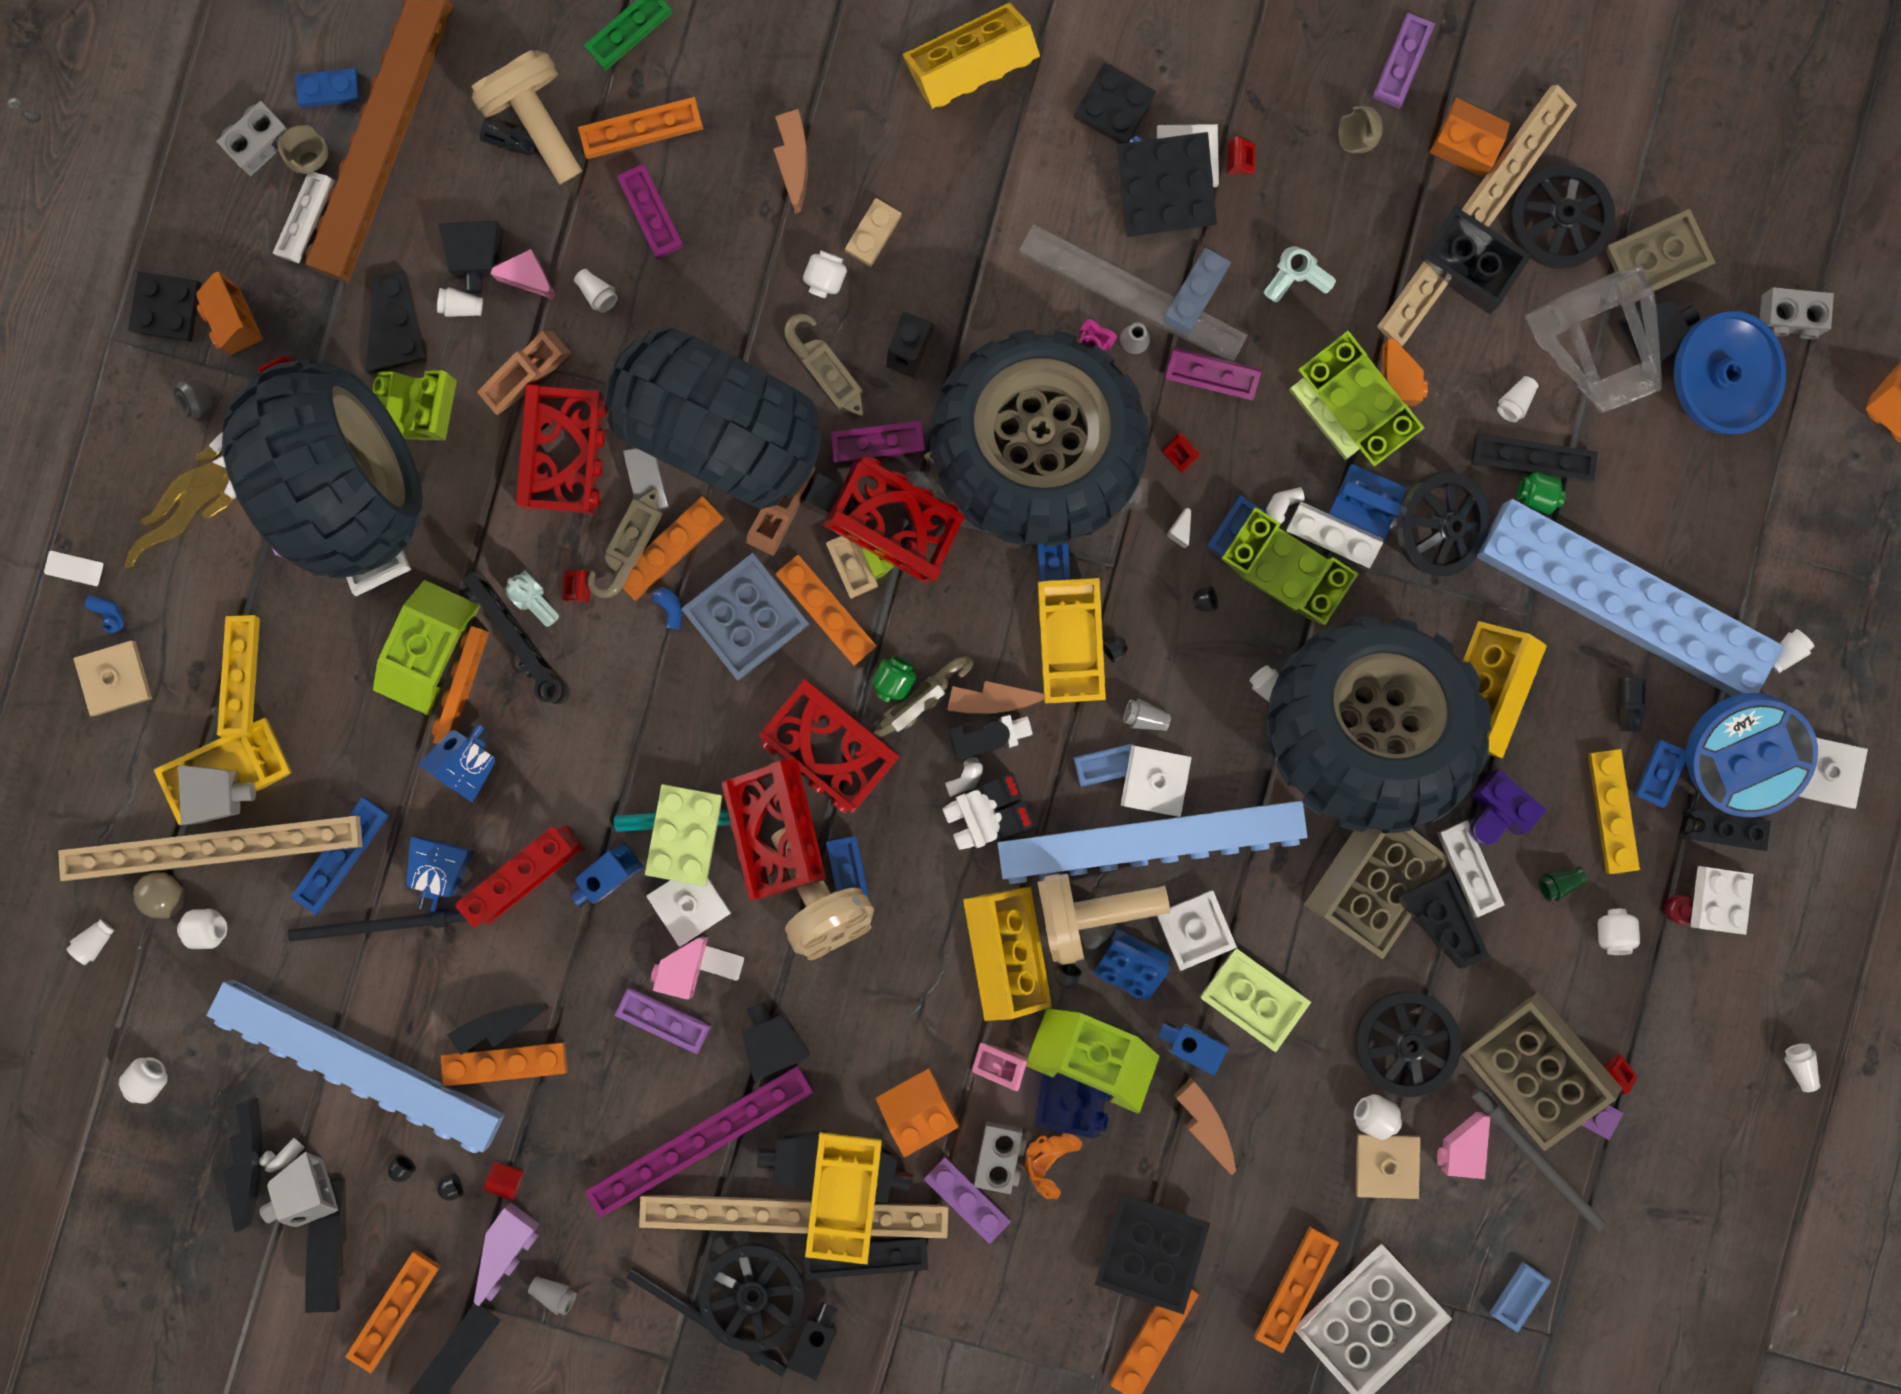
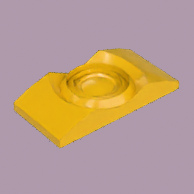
(1071, 640)
(254, 757)
(843, 1198)

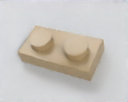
(873, 232)
(852, 566)

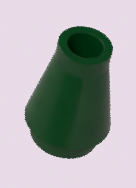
(1560, 883)

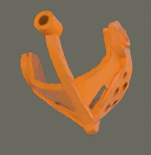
(1038, 1164)

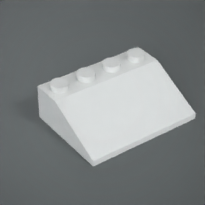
(1372, 1323)

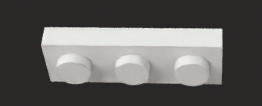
(303, 217)
(1335, 534)
(1470, 869)

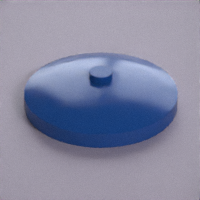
(1730, 373)

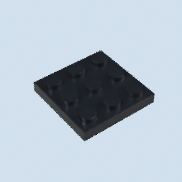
(1166, 184)
(1152, 1253)

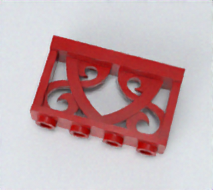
(534, 417)
(854, 525)
(817, 706)
(800, 832)
(520, 876)

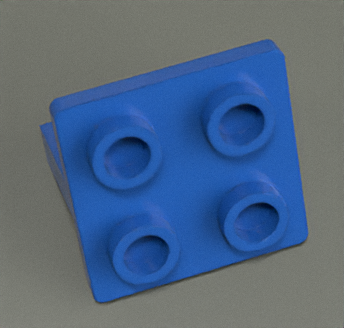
(1368, 501)
(1132, 965)

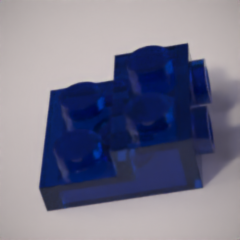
(1071, 1107)

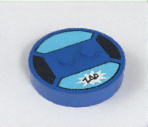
(1751, 754)

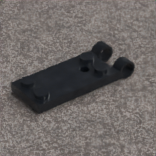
(533, 662)

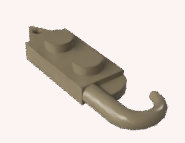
(825, 367)
(629, 542)
(922, 697)

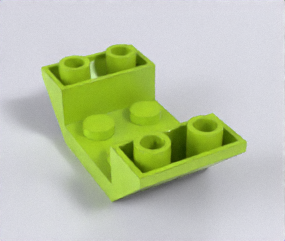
(1361, 398)
(418, 404)
(1288, 568)
(422, 646)
(1094, 1055)

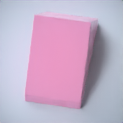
(524, 273)
(1000, 1065)

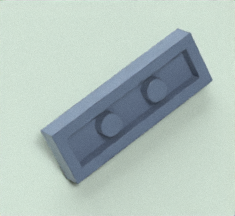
(1196, 291)

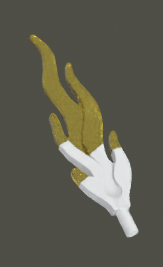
(195, 490)

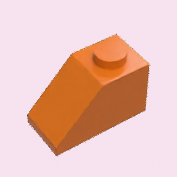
(1403, 373)

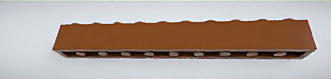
(378, 137)

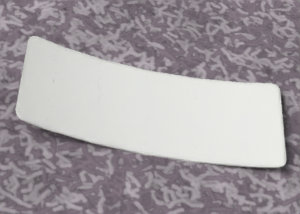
(73, 568)
(722, 963)

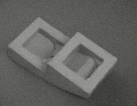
(645, 475)

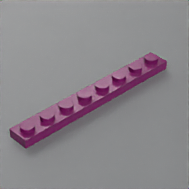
(699, 1141)

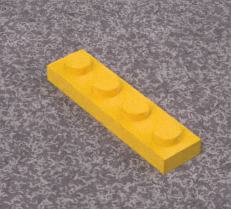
(238, 676)
(1613, 811)

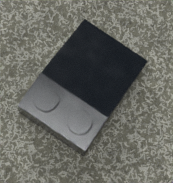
(1475, 259)

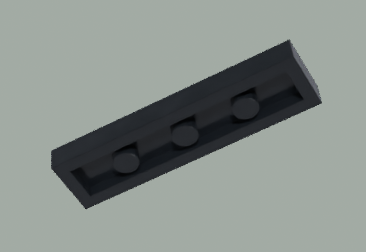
(1534, 457)
(883, 1258)

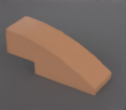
(793, 157)
(524, 368)
(774, 521)
(993, 699)
(1206, 1124)

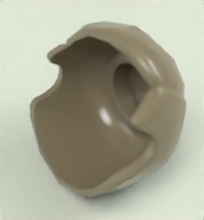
(1360, 130)
(302, 149)
(158, 895)

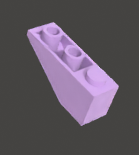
(502, 1244)

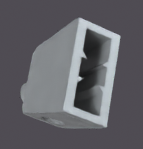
(211, 793)
(300, 1193)

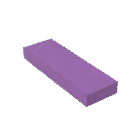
(1403, 60)
(662, 1020)

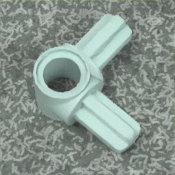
(1307, 271)
(527, 593)

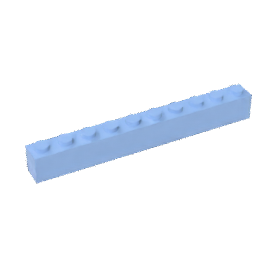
(1152, 840)
(355, 1065)

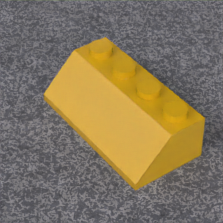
(972, 55)
(1507, 666)
(1007, 954)

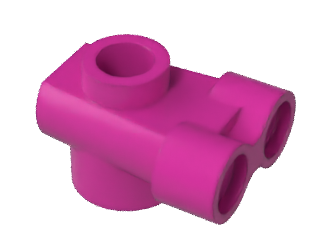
(1094, 335)

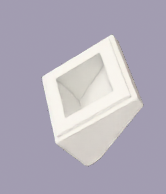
(1181, 529)

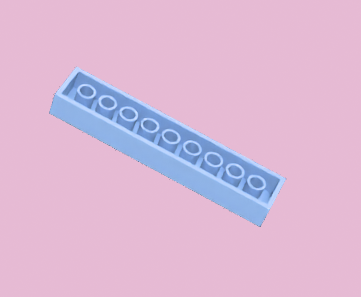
(1628, 600)

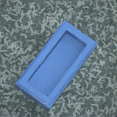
(1102, 765)
(1520, 1297)

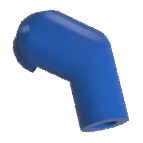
(671, 604)
(110, 612)

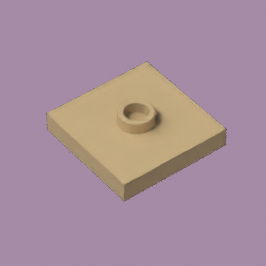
(112, 678)
(1388, 1166)

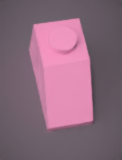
(680, 970)
(1466, 1148)

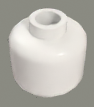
(824, 274)
(202, 929)
(1618, 932)
(143, 1080)
(1378, 1117)

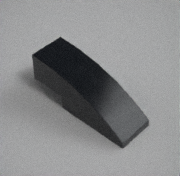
(495, 1026)

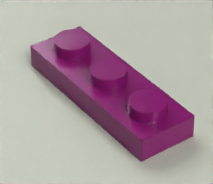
(650, 211)
(1213, 373)
(877, 441)

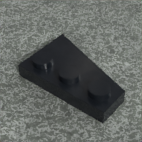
(394, 325)
(1446, 919)

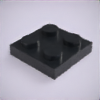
(1114, 104)
(164, 306)

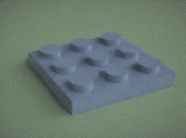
(745, 616)

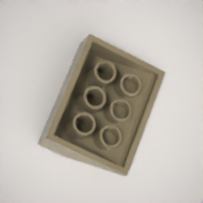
(1364, 882)
(1542, 1071)

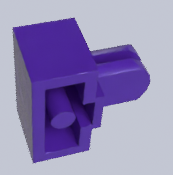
(1503, 808)

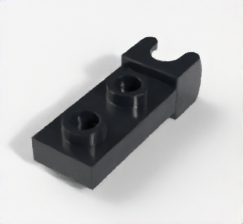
(1728, 830)

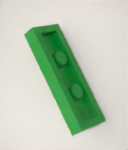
(627, 31)

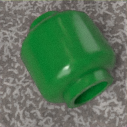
(1541, 493)
(894, 679)

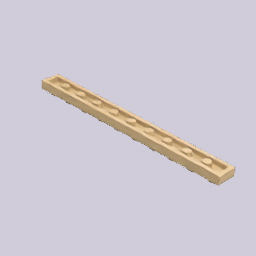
(1483, 206)
(210, 848)
(781, 1215)

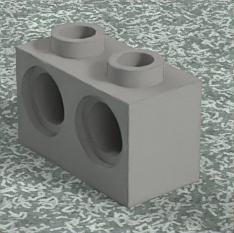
(260, 145)
(1795, 306)
(992, 1156)

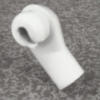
(1281, 501)
(969, 779)
(283, 1159)

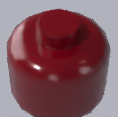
(1679, 909)

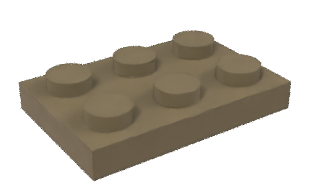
(1665, 250)

